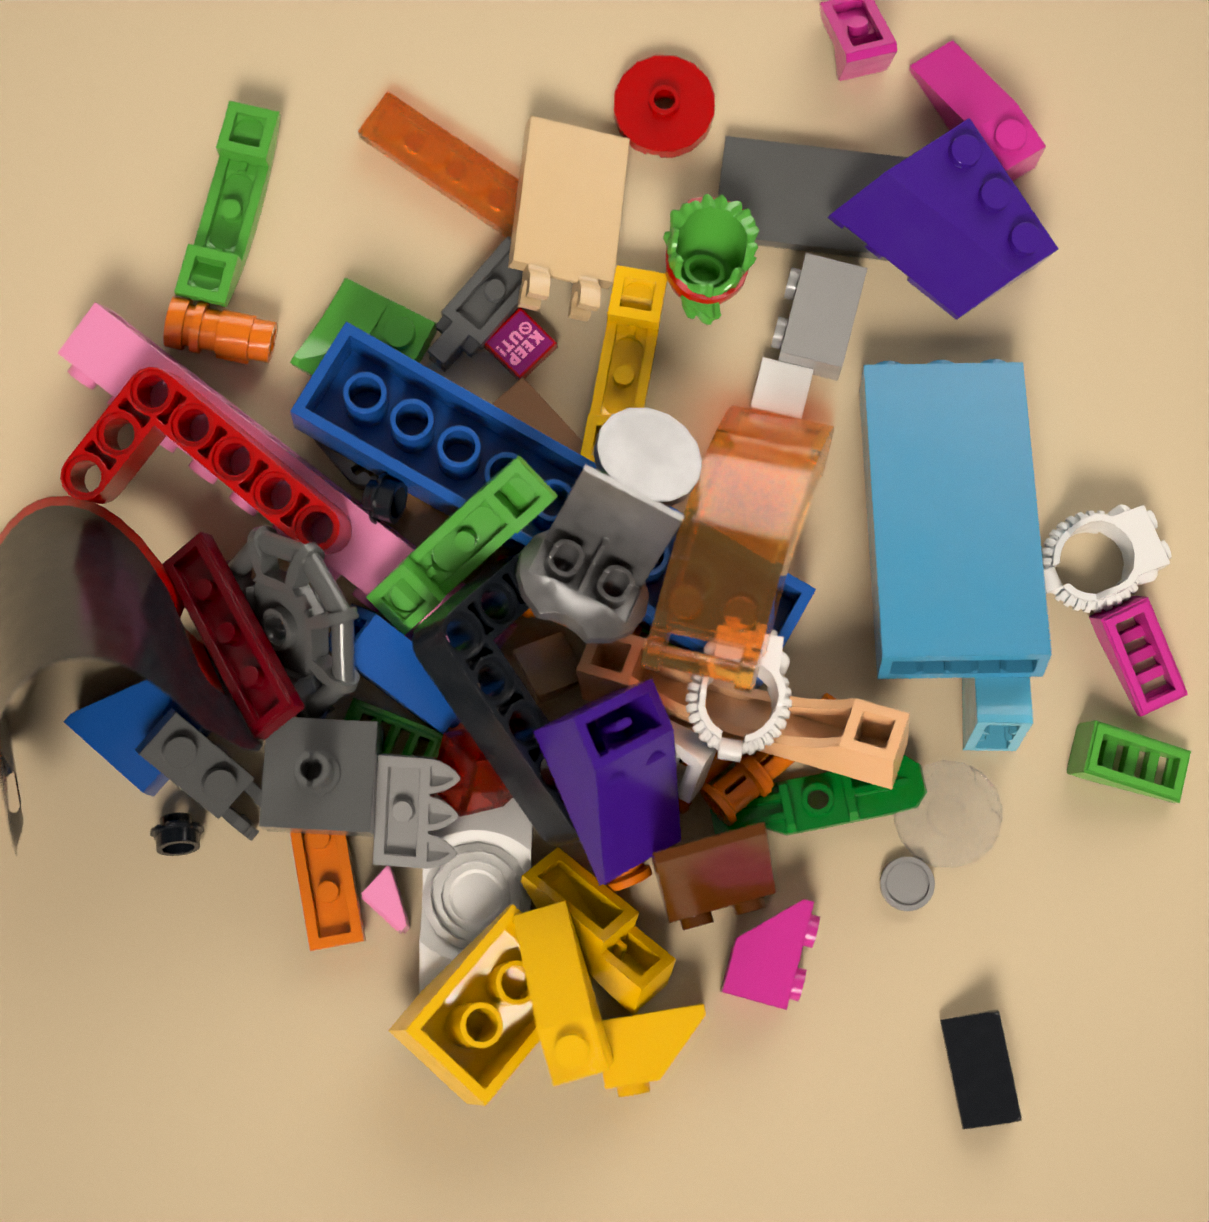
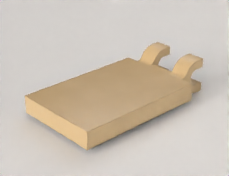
(568, 213)

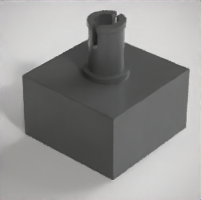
(321, 777)

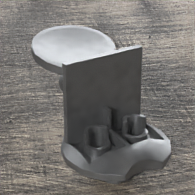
(612, 527)

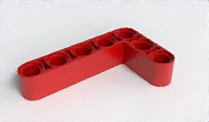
(212, 451)

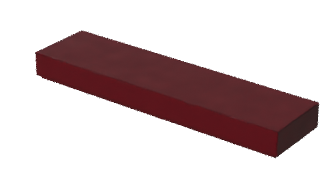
(233, 636)

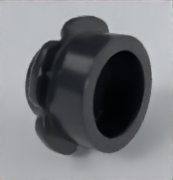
(385, 499)
(177, 834)

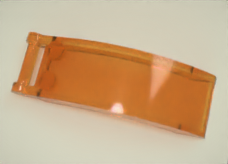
(737, 543)

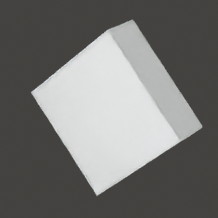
(781, 388)

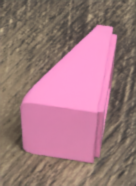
(386, 899)

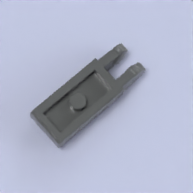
(200, 769)

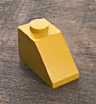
(647, 1046)

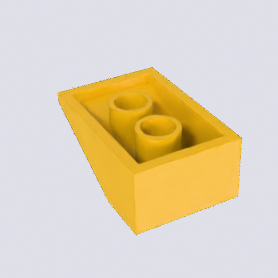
(474, 1015)

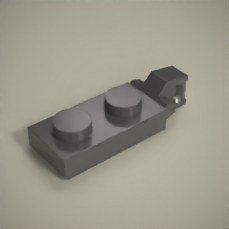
(477, 309)

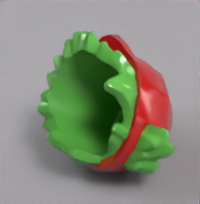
(709, 253)

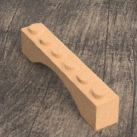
(832, 735)

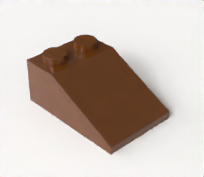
(715, 875)

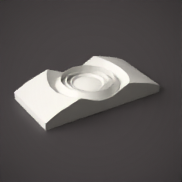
(475, 885)

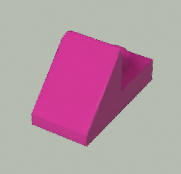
(859, 37)

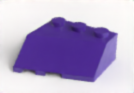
(950, 221)

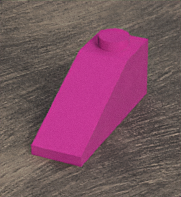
(964, 91)

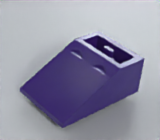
(617, 776)

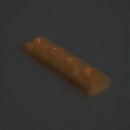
(442, 162)

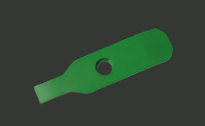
(849, 801)

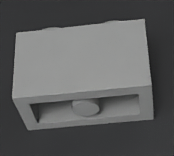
(821, 314)

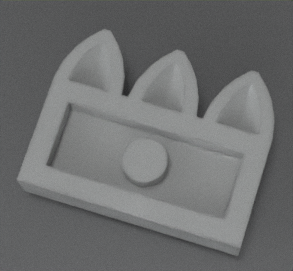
(410, 812)

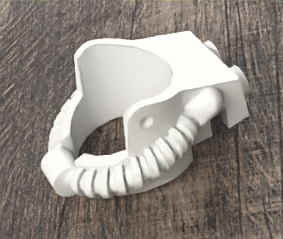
(1134, 535)
(771, 673)

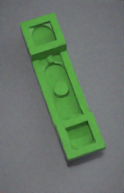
(232, 205)
(461, 544)

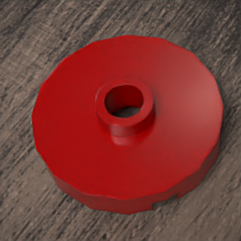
(659, 130)

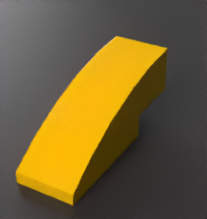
(612, 946)

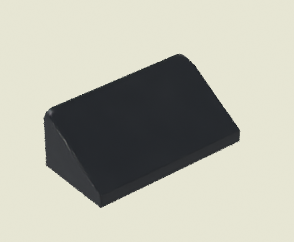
(980, 1070)

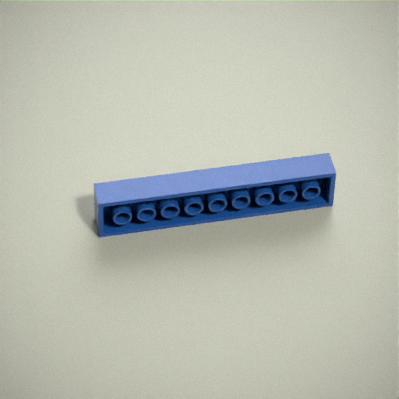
(451, 442)

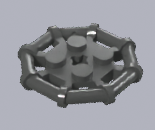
(305, 612)

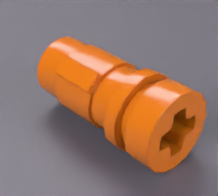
(226, 332)

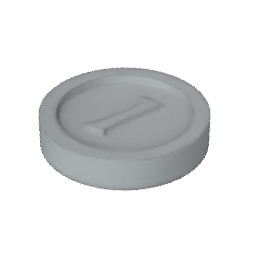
(907, 884)

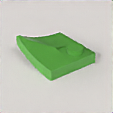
(371, 313)

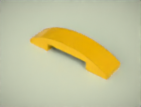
(627, 348)

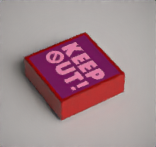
(520, 344)

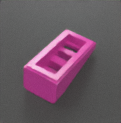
(1122, 662)

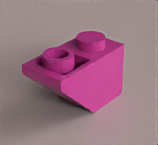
(767, 957)

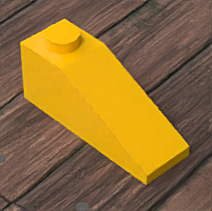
(561, 994)

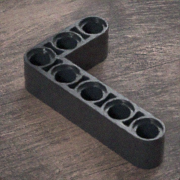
(501, 700)

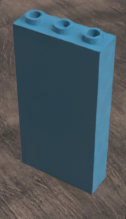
(952, 521)

